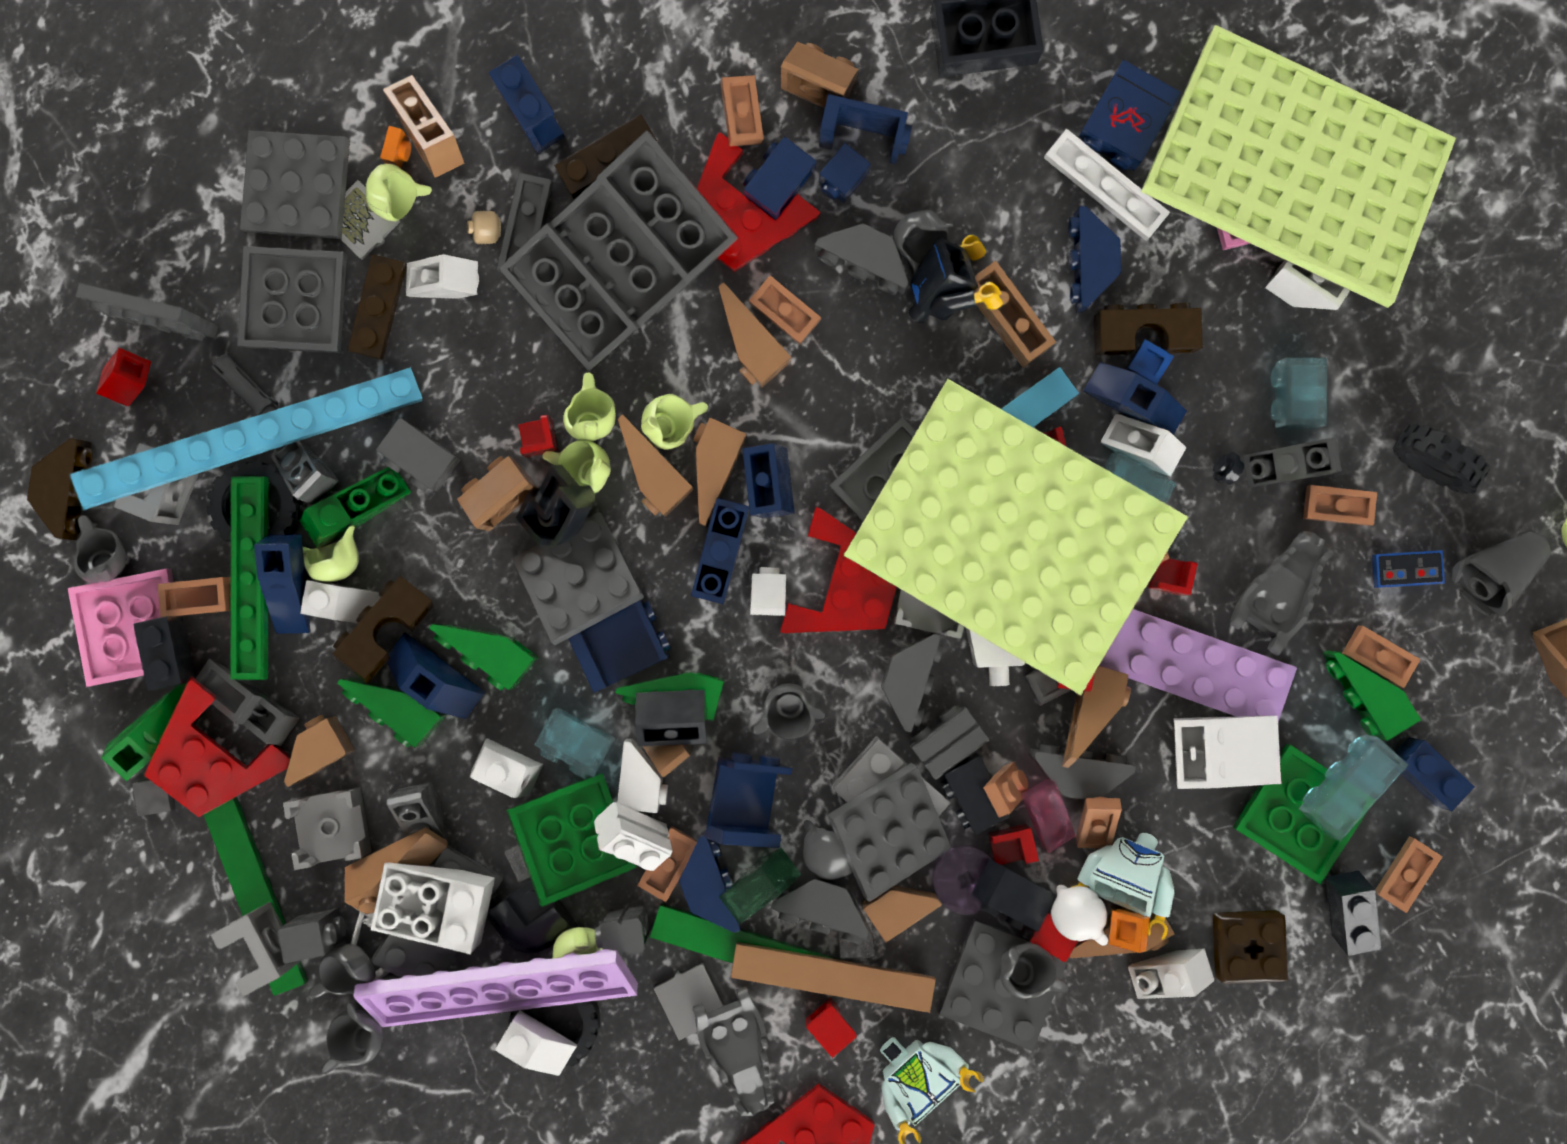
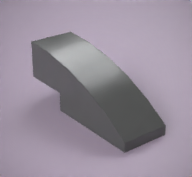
(247, 704)

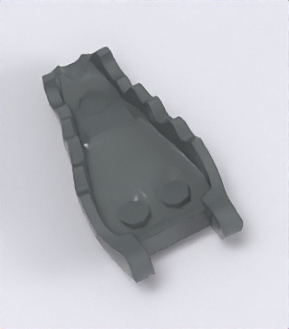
(1283, 594)
(736, 1048)

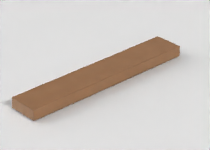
(833, 977)

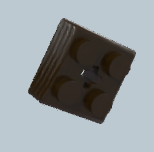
(1266, 961)

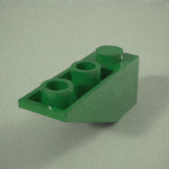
(353, 506)
(496, 654)
(679, 682)
(1380, 704)
(394, 708)
(137, 743)

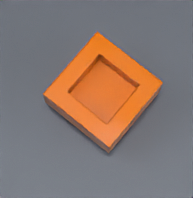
(396, 147)
(1129, 930)

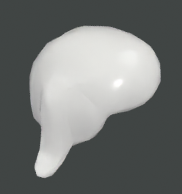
(1079, 914)

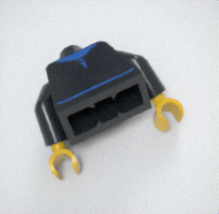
(948, 282)

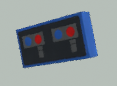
(1408, 569)

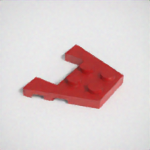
(751, 224)
(855, 595)
(198, 768)
(816, 1119)

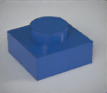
(1150, 361)

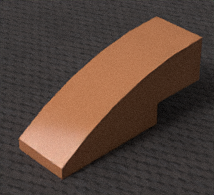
(195, 597)

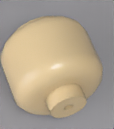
(484, 227)

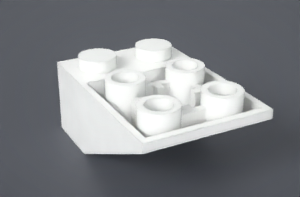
(1226, 751)
(433, 905)

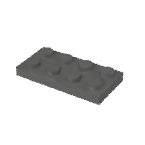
(416, 958)

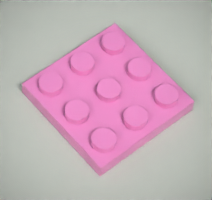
(105, 623)

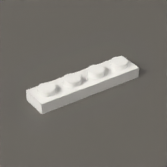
(1106, 184)

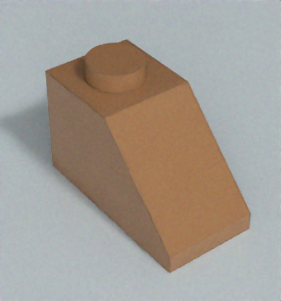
(317, 748)
(668, 756)
(899, 909)

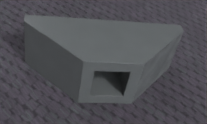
(866, 255)
(1293, 463)
(304, 472)
(909, 678)
(1086, 776)
(418, 808)
(826, 909)

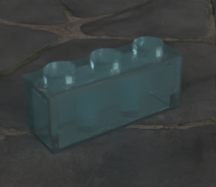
(1352, 786)

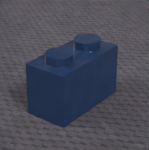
(779, 177)
(768, 481)
(1433, 774)

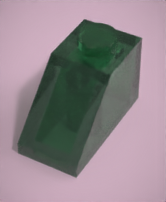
(760, 885)

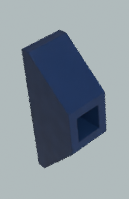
(1094, 257)
(1135, 397)
(720, 551)
(431, 679)
(704, 883)

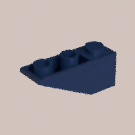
(283, 581)

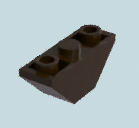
(52, 489)

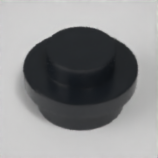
(1228, 468)

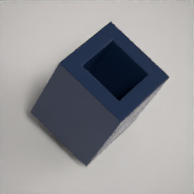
(843, 173)

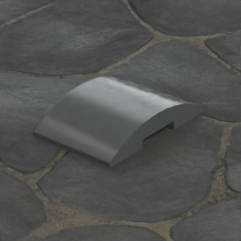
(619, 252)

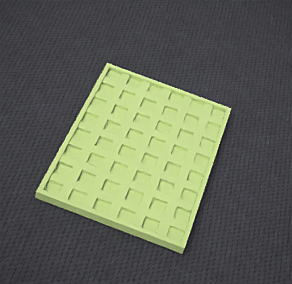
(1300, 166)
(1015, 536)

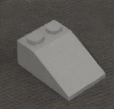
(873, 766)

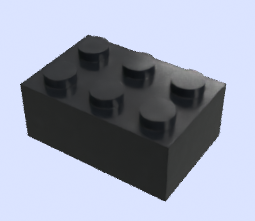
(985, 35)

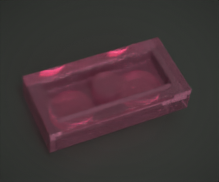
(1048, 815)

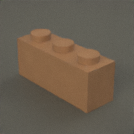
(1015, 319)

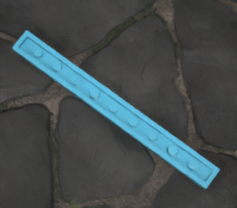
(245, 438)

